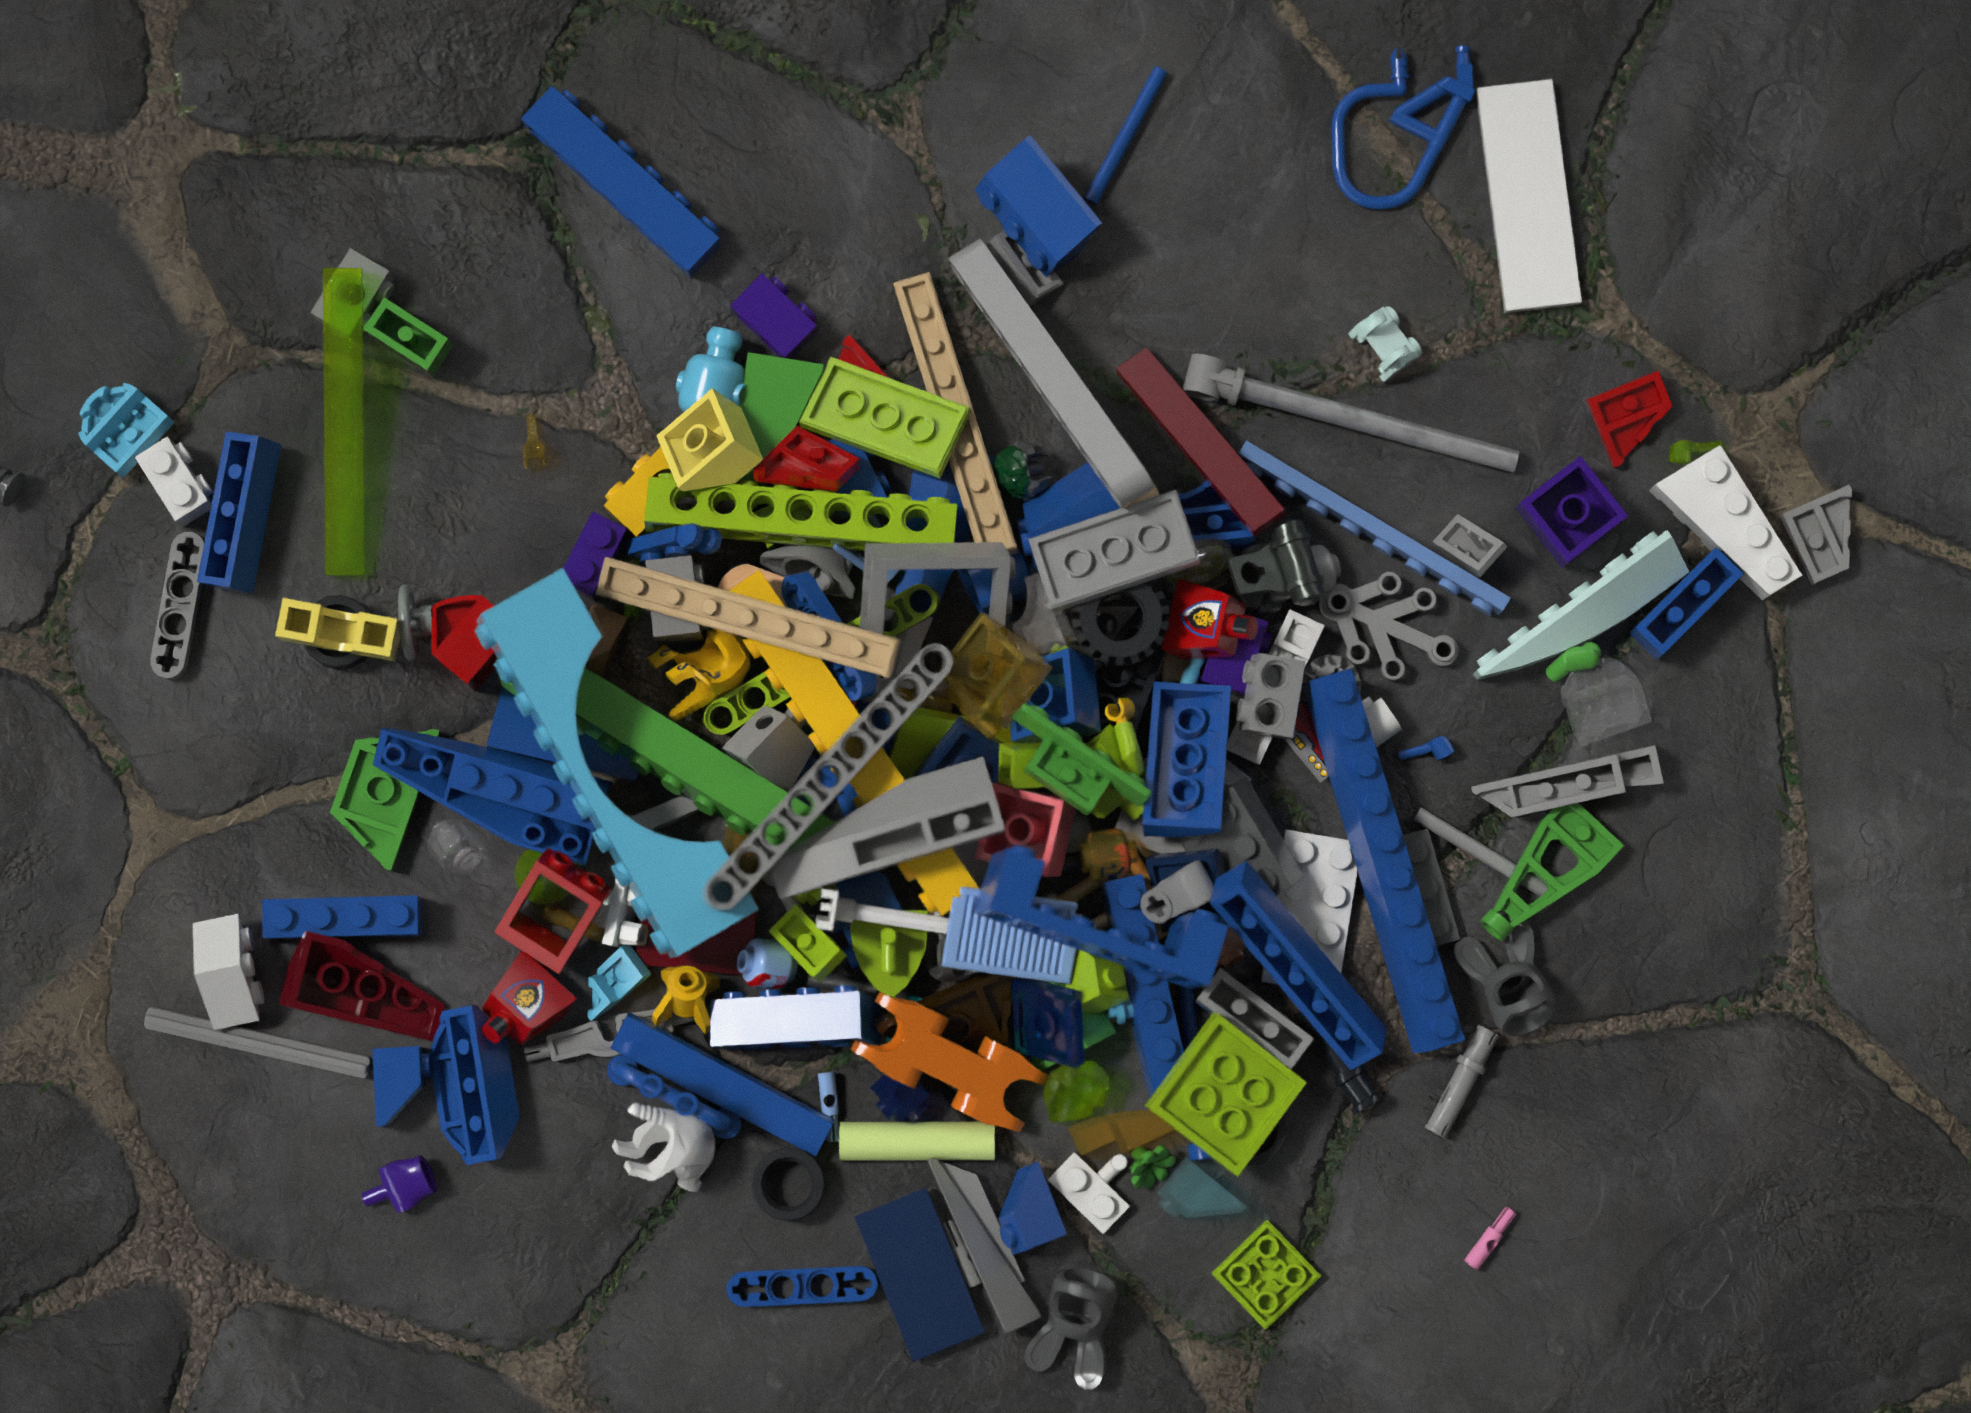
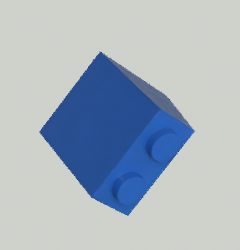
(1063, 504)

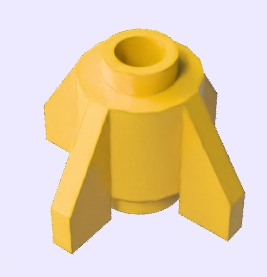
(686, 995)

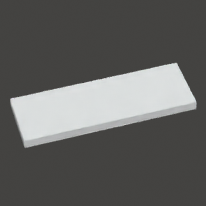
(1528, 196)

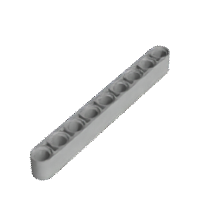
(1051, 373)
(843, 765)

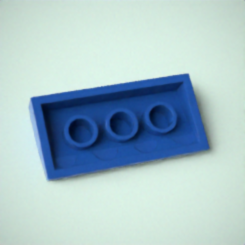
(1186, 759)

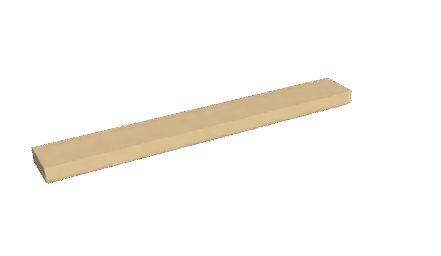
(944, 378)
(748, 617)

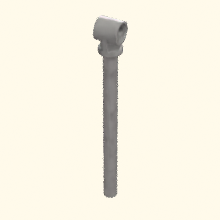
(1211, 379)

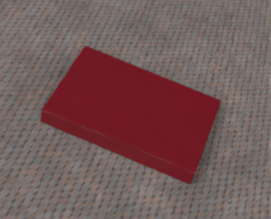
(714, 954)

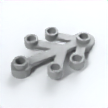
(1382, 622)

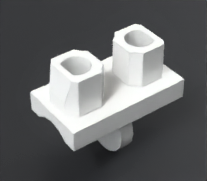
(618, 919)

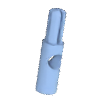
(827, 1086)

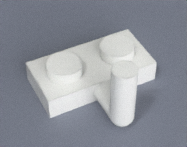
(1091, 1191)

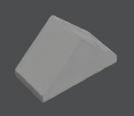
(1469, 546)

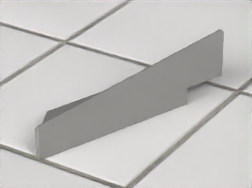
(1573, 782)
(983, 1240)

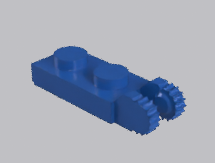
(674, 543)

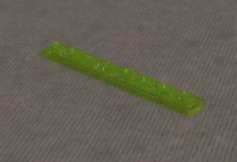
(344, 421)

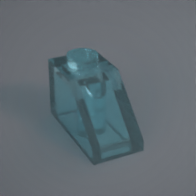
(1195, 1194)

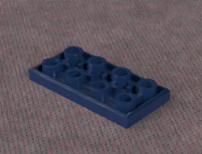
(919, 1274)

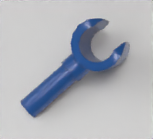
(1440, 747)

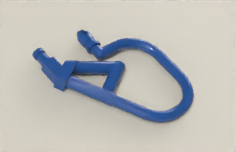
(1459, 89)

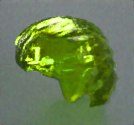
(1075, 1092)

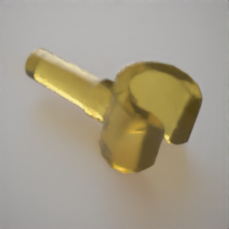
(533, 447)

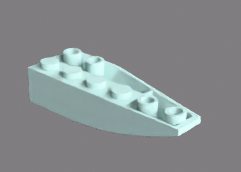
(1593, 608)

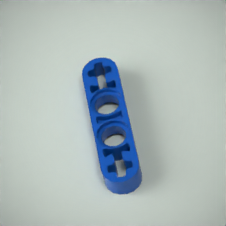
(804, 594)
(802, 1291)

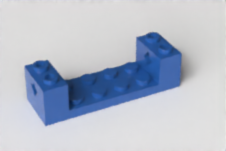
(1185, 958)

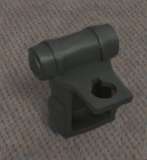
(1277, 571)

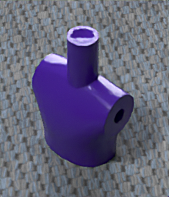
(403, 1183)

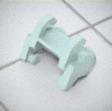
(1388, 341)

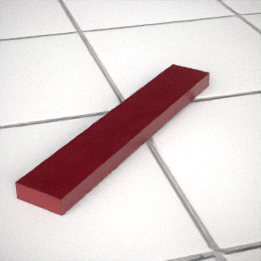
(1200, 442)

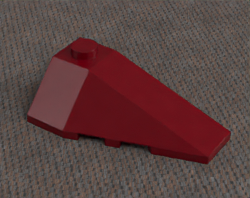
(345, 984)

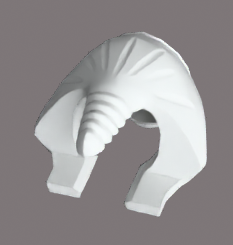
(688, 1147)

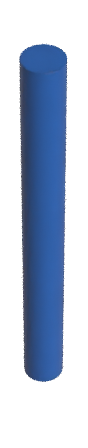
(1125, 135)

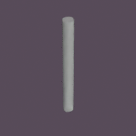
(1476, 849)

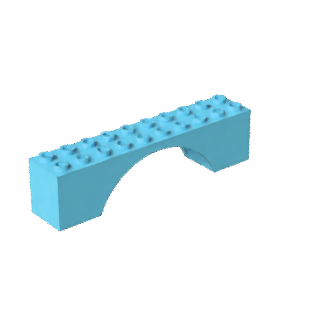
(542, 650)

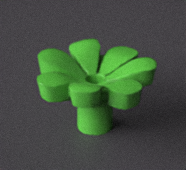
(1150, 1165)

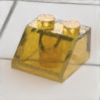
(994, 671)

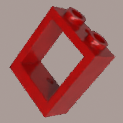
(536, 939)

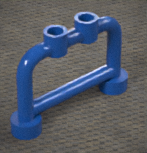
(625, 1071)

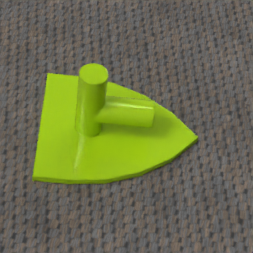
(888, 953)

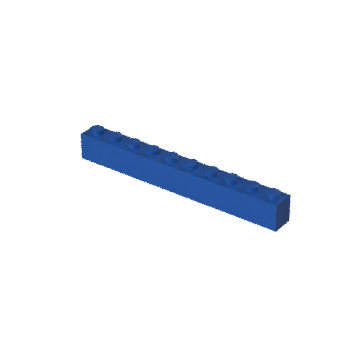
(1382, 861)

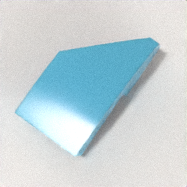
(615, 980)

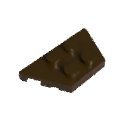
(974, 1008)

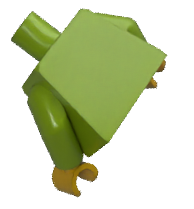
(1123, 748)

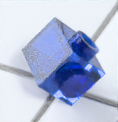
(900, 1100)

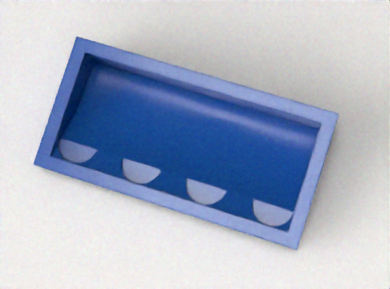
(515, 735)

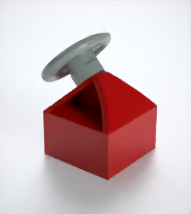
(452, 633)

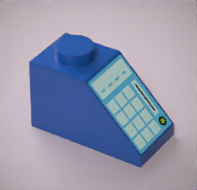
(397, 1079)

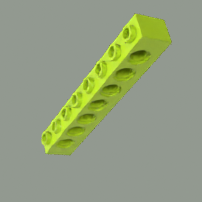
(784, 529)

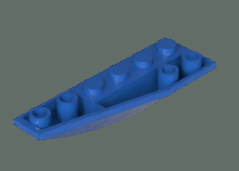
(493, 788)

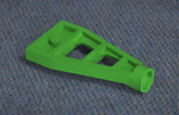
(1578, 833)

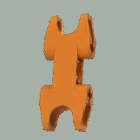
(922, 1048)

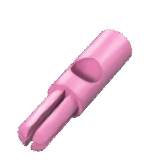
(1489, 1239)

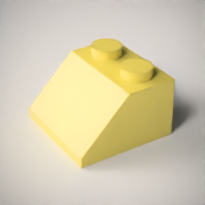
(709, 444)

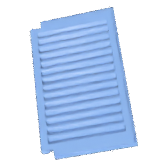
(1000, 949)

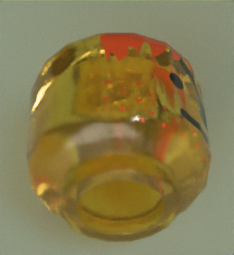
(1107, 854)

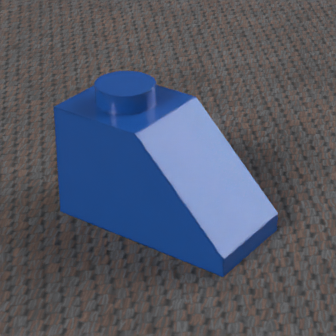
(1029, 1212)

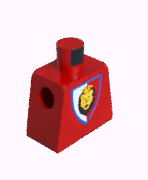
(1205, 623)
(525, 1002)

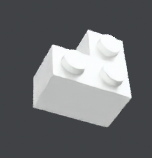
(226, 971)

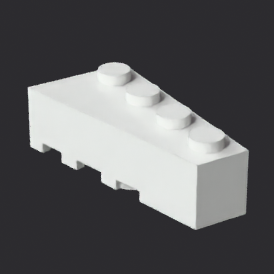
(1724, 515)

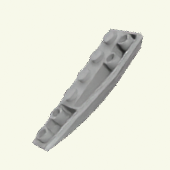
(896, 827)

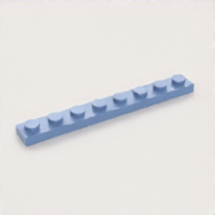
(1385, 538)

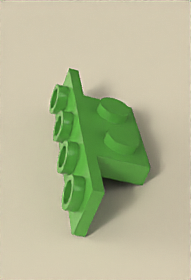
(1073, 768)

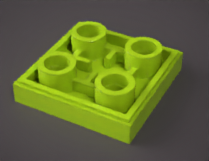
(1265, 1274)

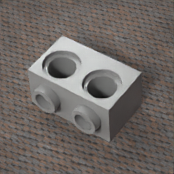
(1282, 698)

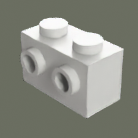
(175, 482)

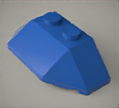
(473, 1086)

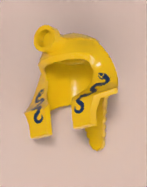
(716, 668)

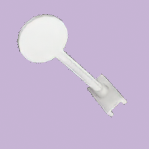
(846, 910)

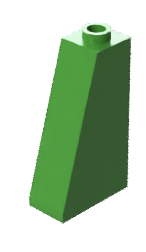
(776, 398)

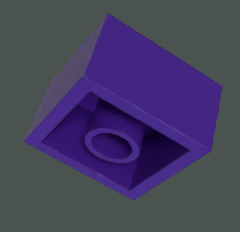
(1571, 512)

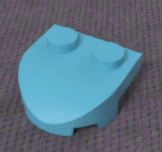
(121, 425)

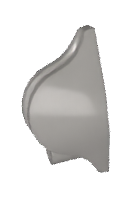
(822, 563)

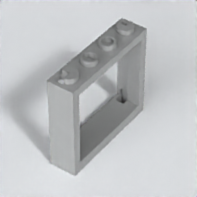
(897, 556)

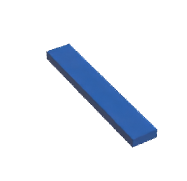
(722, 1084)

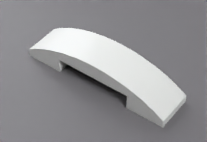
(1294, 641)

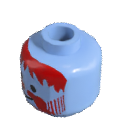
(766, 964)

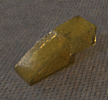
(1126, 1128)

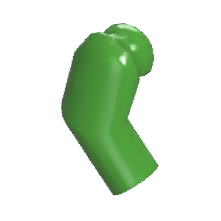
(1573, 660)

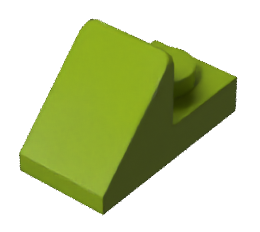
(807, 944)

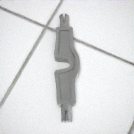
(590, 1039)

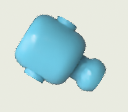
(713, 370)

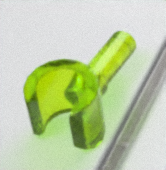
(1681, 450)

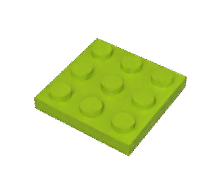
(1225, 1094)

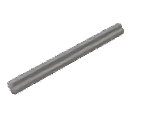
(258, 1042)

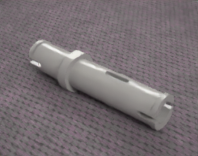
(1462, 1081)

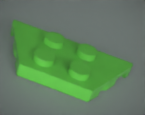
(375, 804)

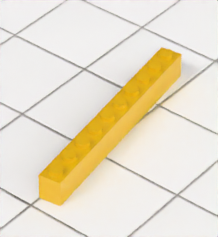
(829, 713)

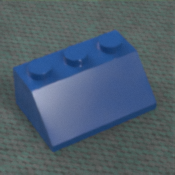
(1038, 207)

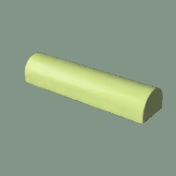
(916, 1141)

